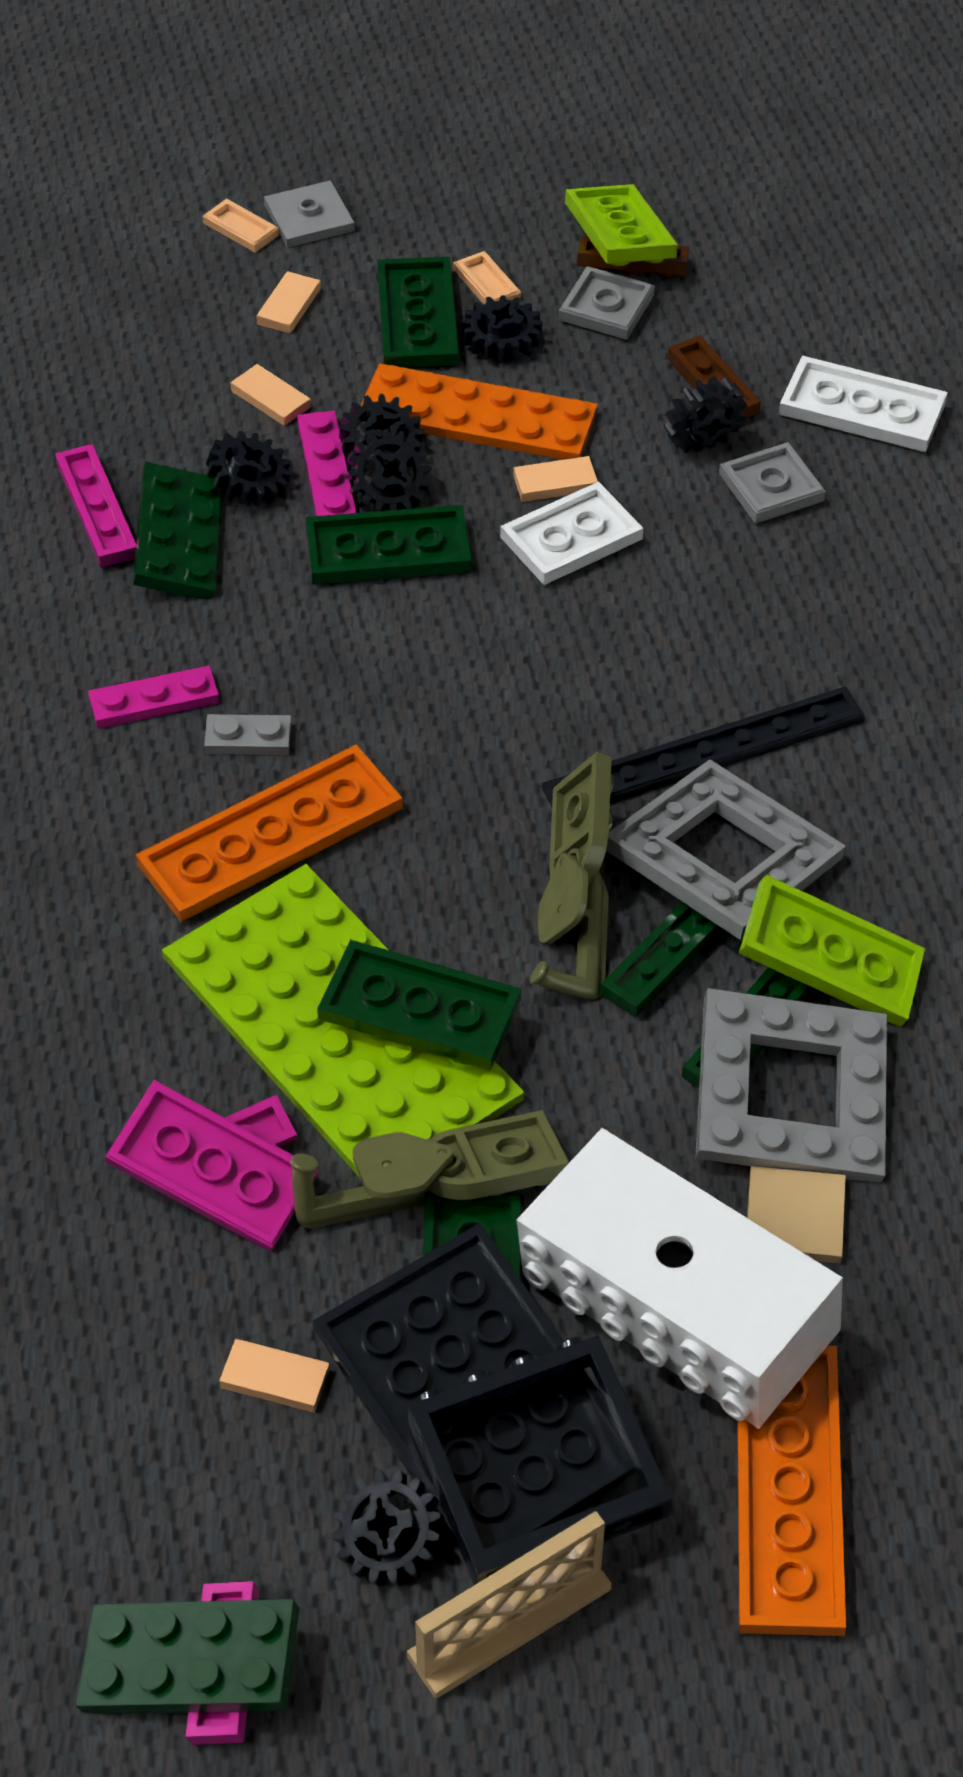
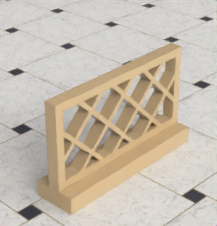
(510, 1607)

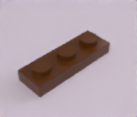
(667, 268)
(700, 362)

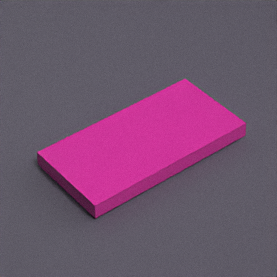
(207, 1165)

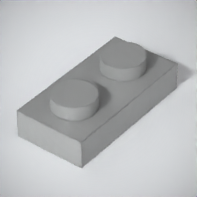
(248, 734)

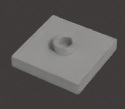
(309, 213)
(606, 302)
(772, 482)

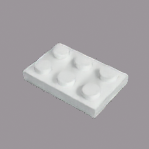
(571, 533)

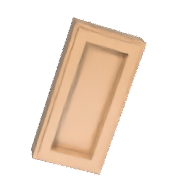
(240, 225)
(485, 278)
(288, 302)
(270, 394)
(554, 478)
(274, 1375)

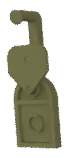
(575, 885)
(452, 1164)

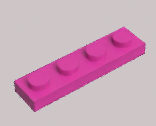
(325, 463)
(96, 505)

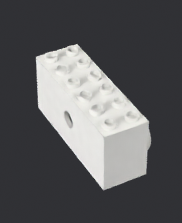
(680, 1277)

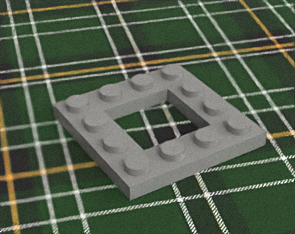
(649, 835)
(733, 1137)

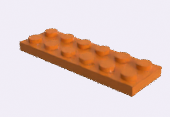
(488, 412)
(268, 832)
(793, 1512)

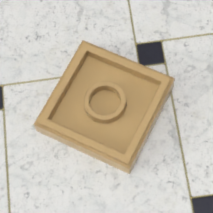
(800, 1209)

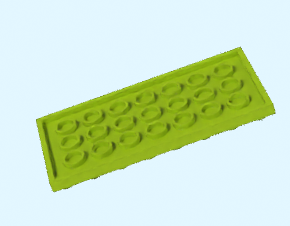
(264, 978)

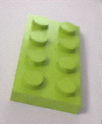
(621, 224)
(832, 950)

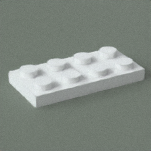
(863, 403)

